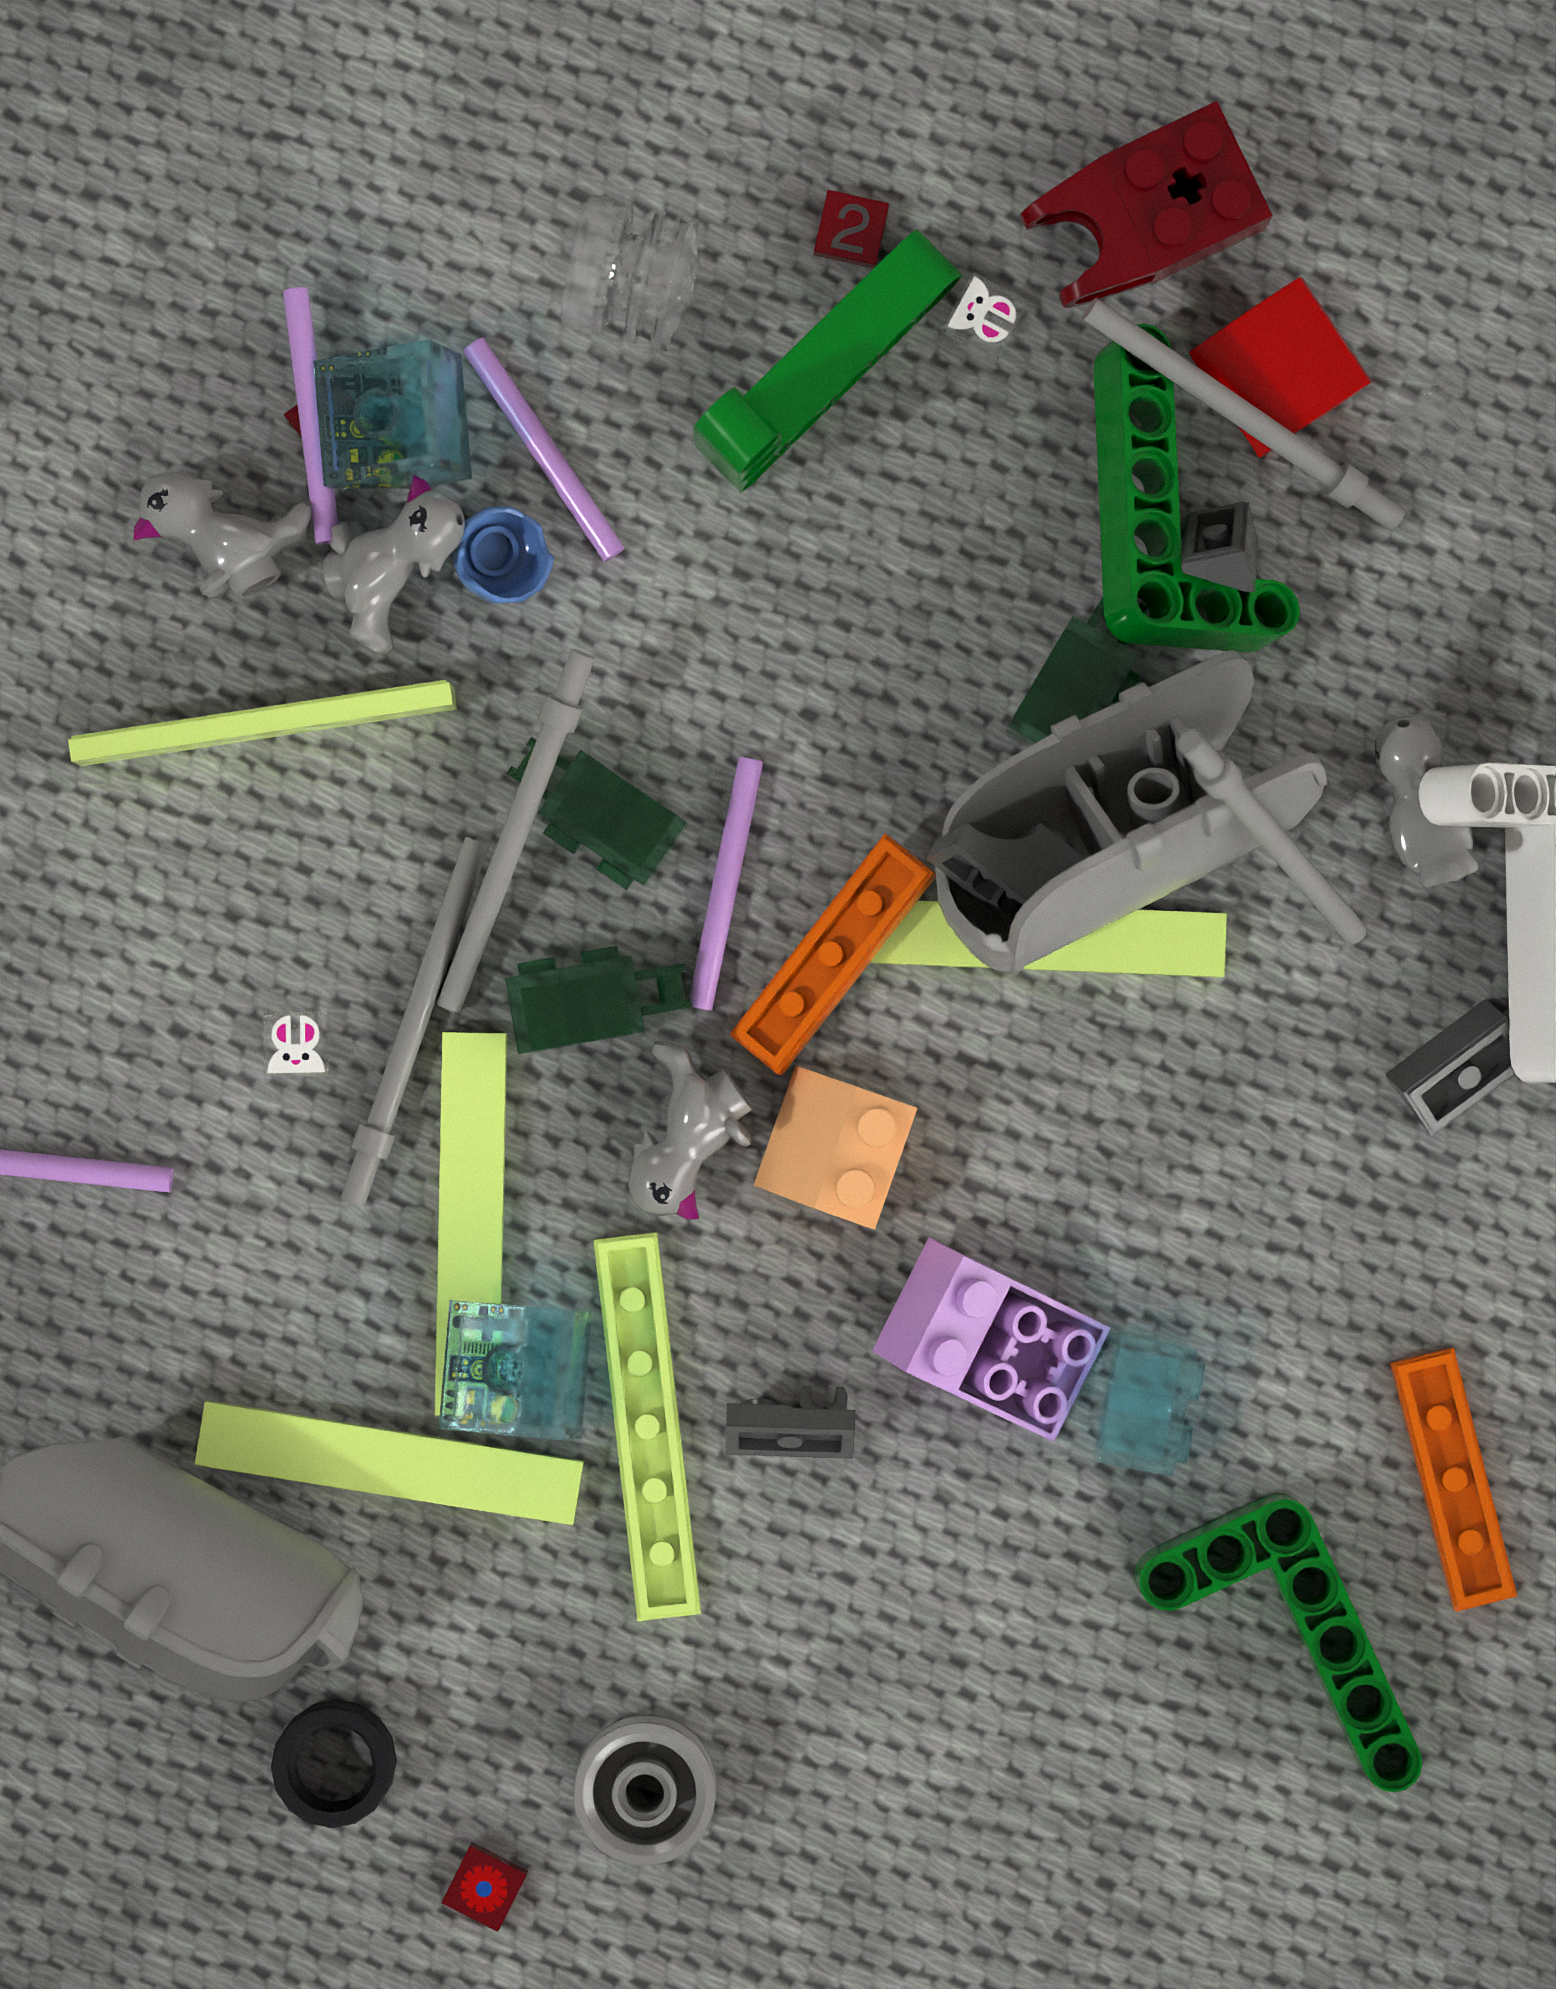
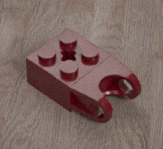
(1136, 220)

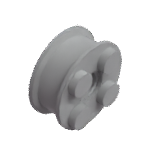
(637, 1831)

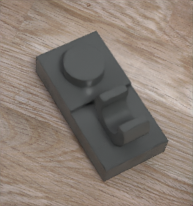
(771, 1429)

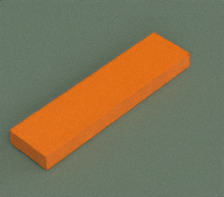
(833, 954)
(1453, 1479)

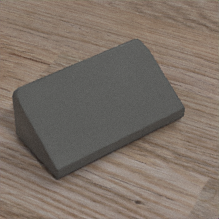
(1222, 546)
(1455, 1067)

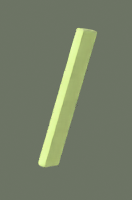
(262, 723)
(1135, 944)
(470, 1177)
(647, 1426)
(389, 1462)

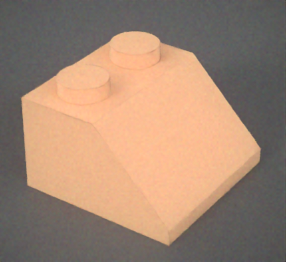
(835, 1147)

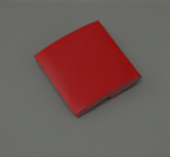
(1284, 360)

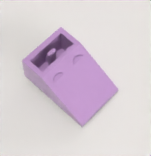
(990, 1340)

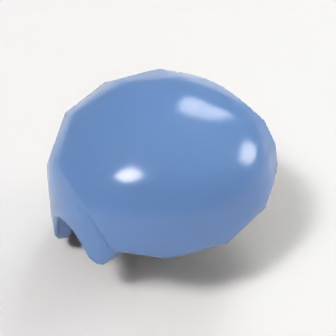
(502, 555)

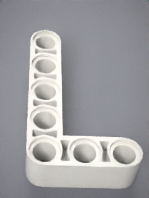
(1525, 805)

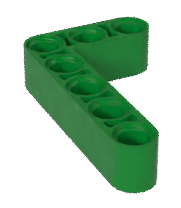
(754, 430)
(1156, 521)
(1310, 1617)

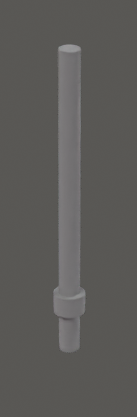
(1342, 482)
(559, 715)
(1223, 781)
(374, 1139)

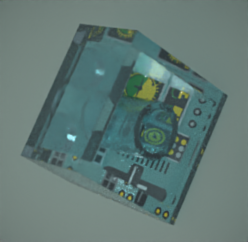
(393, 417)
(515, 1370)

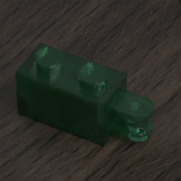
(1077, 679)
(608, 818)
(587, 1000)

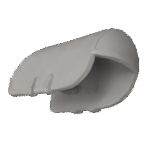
(1125, 807)
(173, 1569)

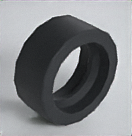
(322, 1811)

